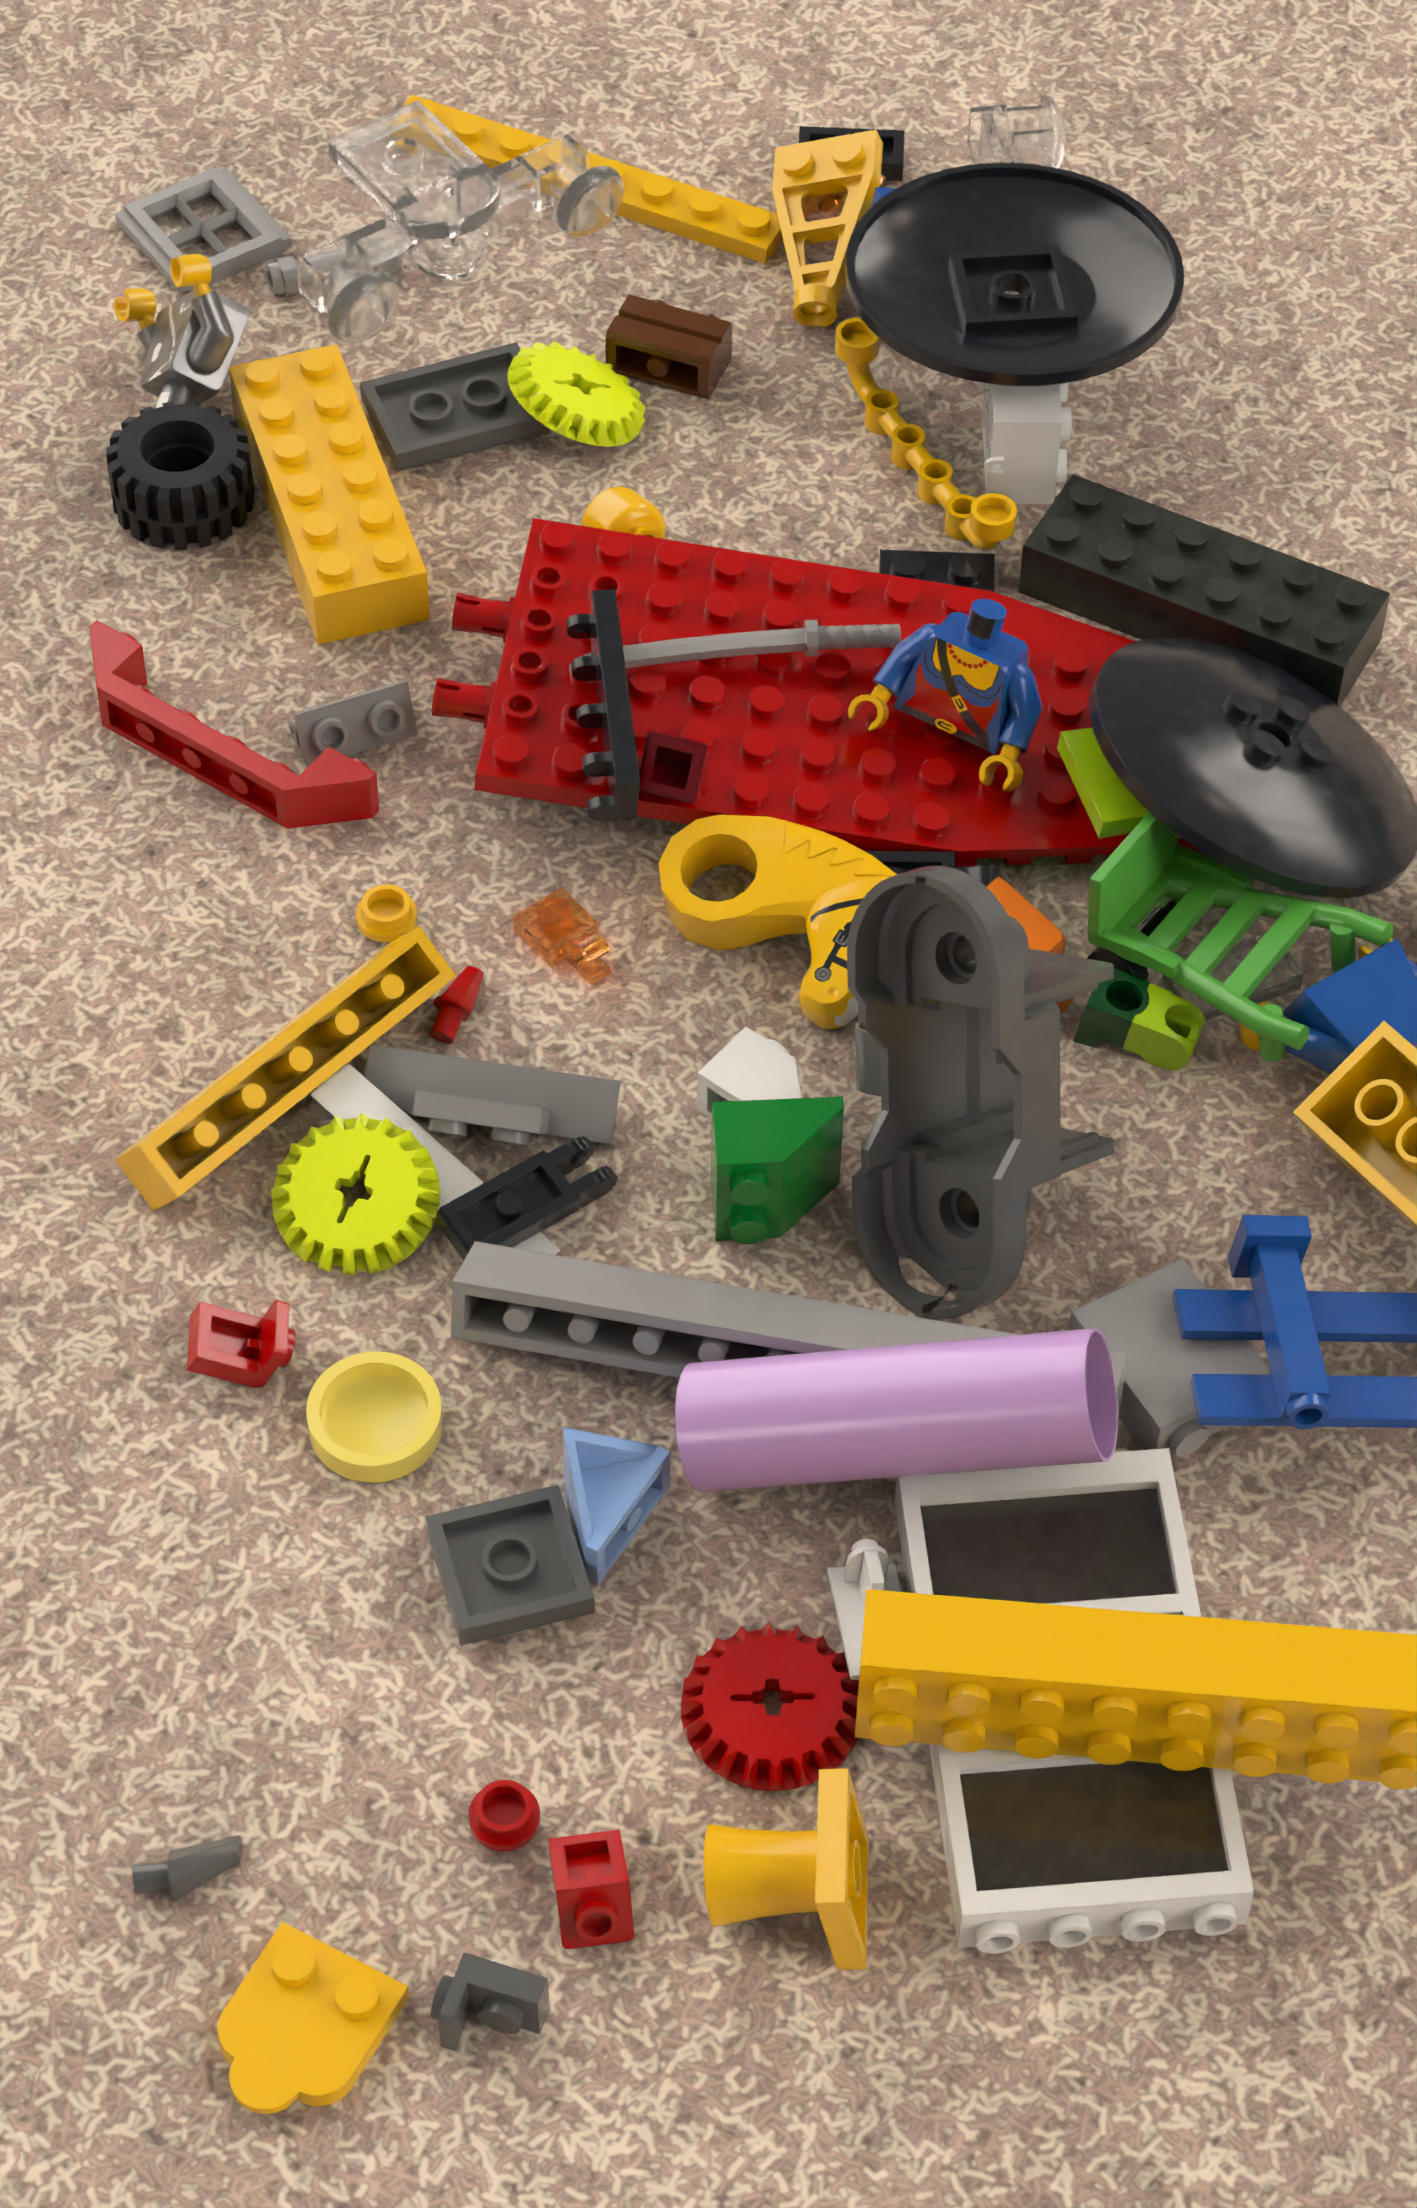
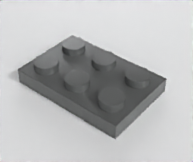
(448, 408)

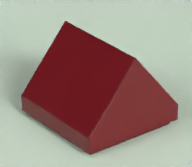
(673, 766)

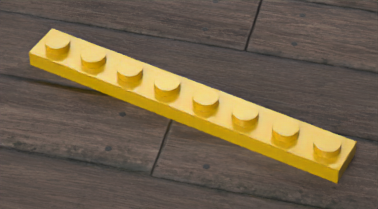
(646, 196)

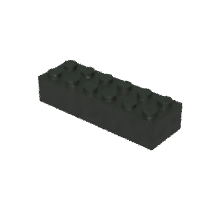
(1186, 579)

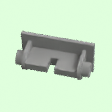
(355, 722)

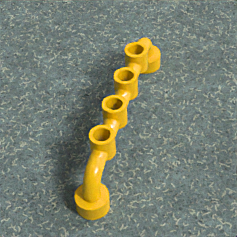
(979, 520)

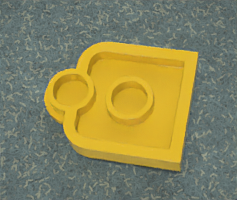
(304, 2023)

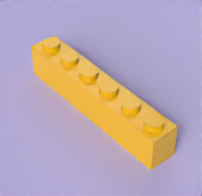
(284, 1069)

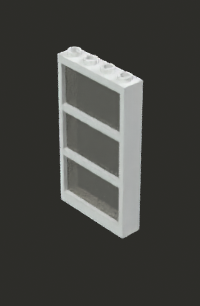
(1061, 1840)

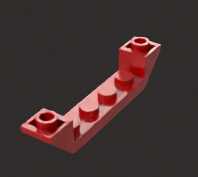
(324, 793)

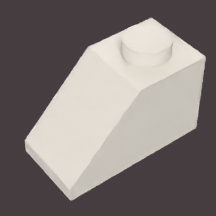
(748, 1071)

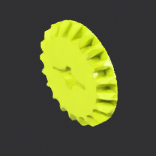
(576, 395)
(375, 1230)

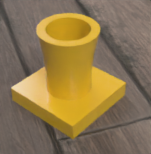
(798, 1871)

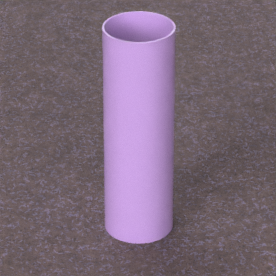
(898, 1411)

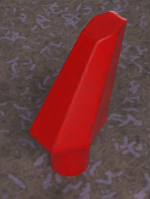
(456, 1004)

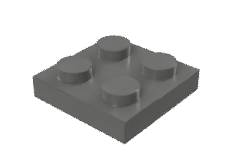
(509, 1565)

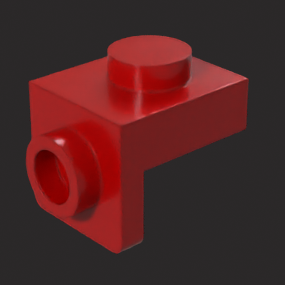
(239, 1344)

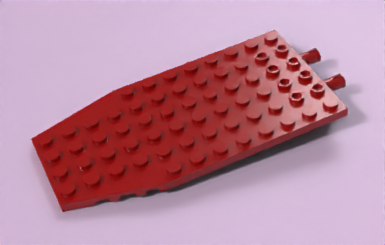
(773, 718)

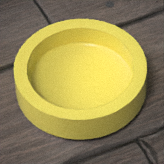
(374, 1417)

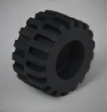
(180, 474)

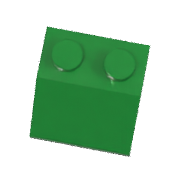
(772, 1163)

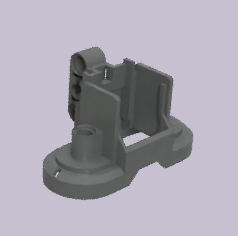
(968, 1077)

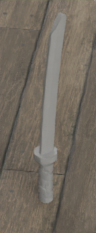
(807, 639)

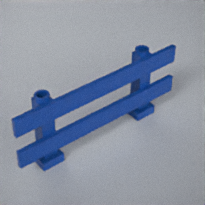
(1292, 1324)

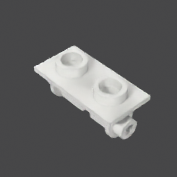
(865, 1569)

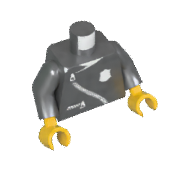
(191, 338)

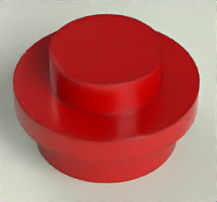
(504, 1816)

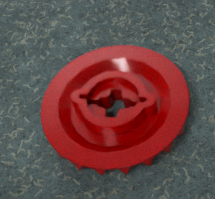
(761, 1749)

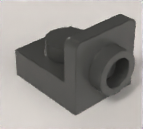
(497, 1993)

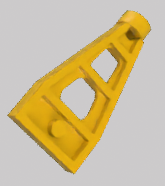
(816, 170)

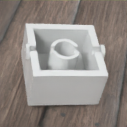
(1024, 439)

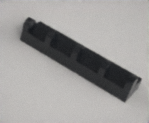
(611, 712)

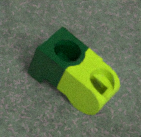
(1142, 1021)

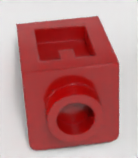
(591, 1889)

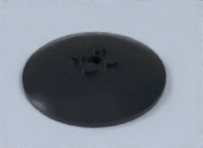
(1086, 259)
(1254, 767)

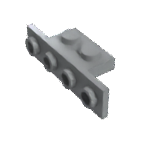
(494, 1095)

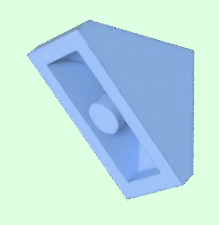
(610, 1493)

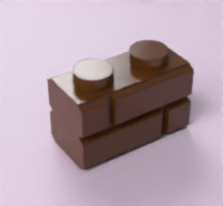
(669, 346)

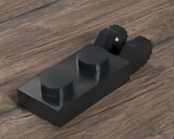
(524, 1199)

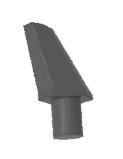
(187, 1867)

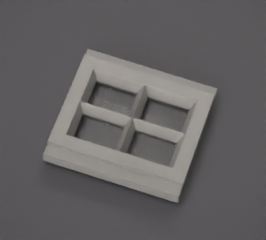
(205, 217)

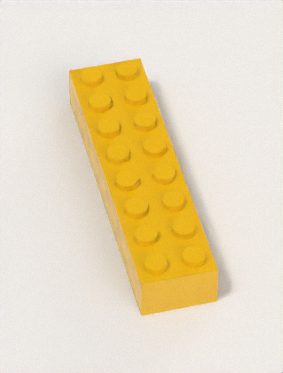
(1139, 1688)

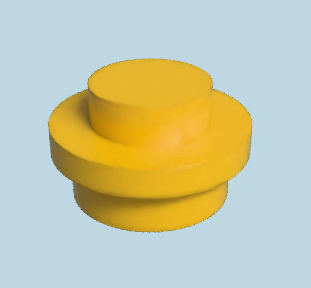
(386, 913)

